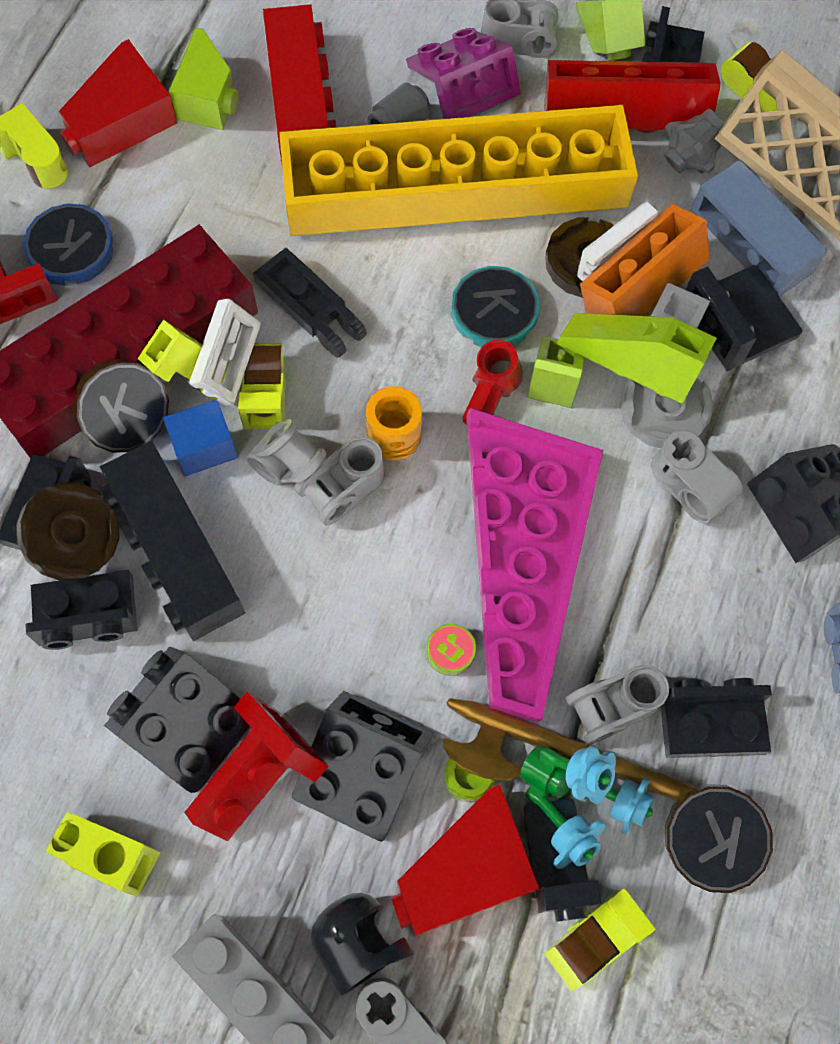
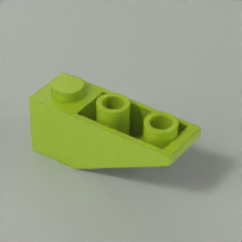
(646, 349)

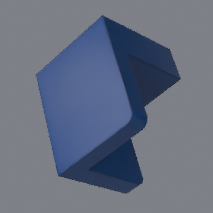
(200, 437)

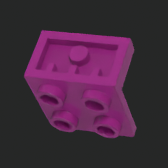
(468, 72)

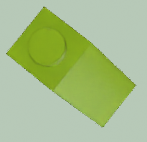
(613, 26)
(203, 85)

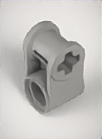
(519, 25)
(285, 455)
(698, 478)
(338, 487)
(610, 708)
(406, 1023)

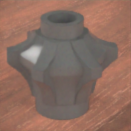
(693, 142)

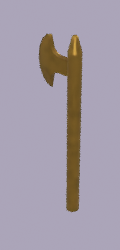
(485, 758)

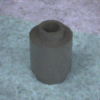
(403, 104)

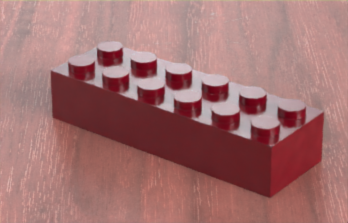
(112, 322)

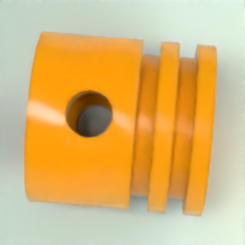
(394, 421)

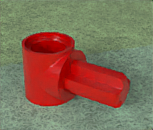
(490, 385)

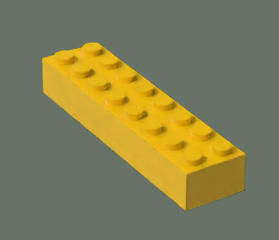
(457, 170)

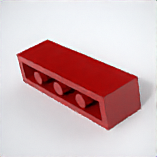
(297, 69)
(649, 91)

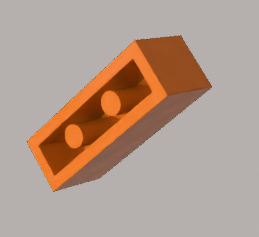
(638, 272)

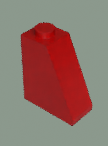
(116, 107)
(466, 869)

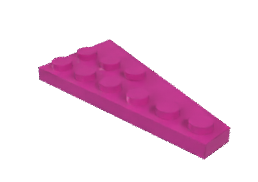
(529, 529)

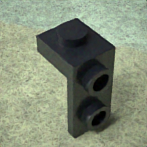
(564, 889)

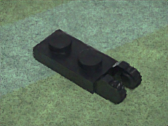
(308, 300)

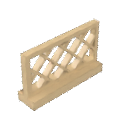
(796, 96)

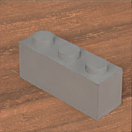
(247, 987)

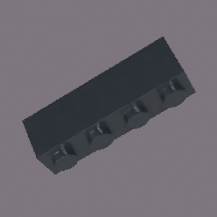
(172, 542)

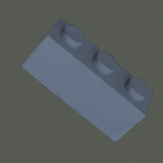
(758, 227)

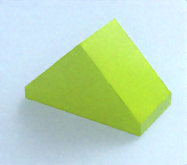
(555, 374)

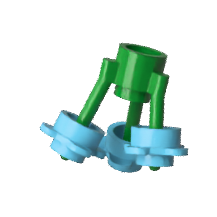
(588, 776)

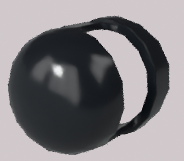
(352, 957)

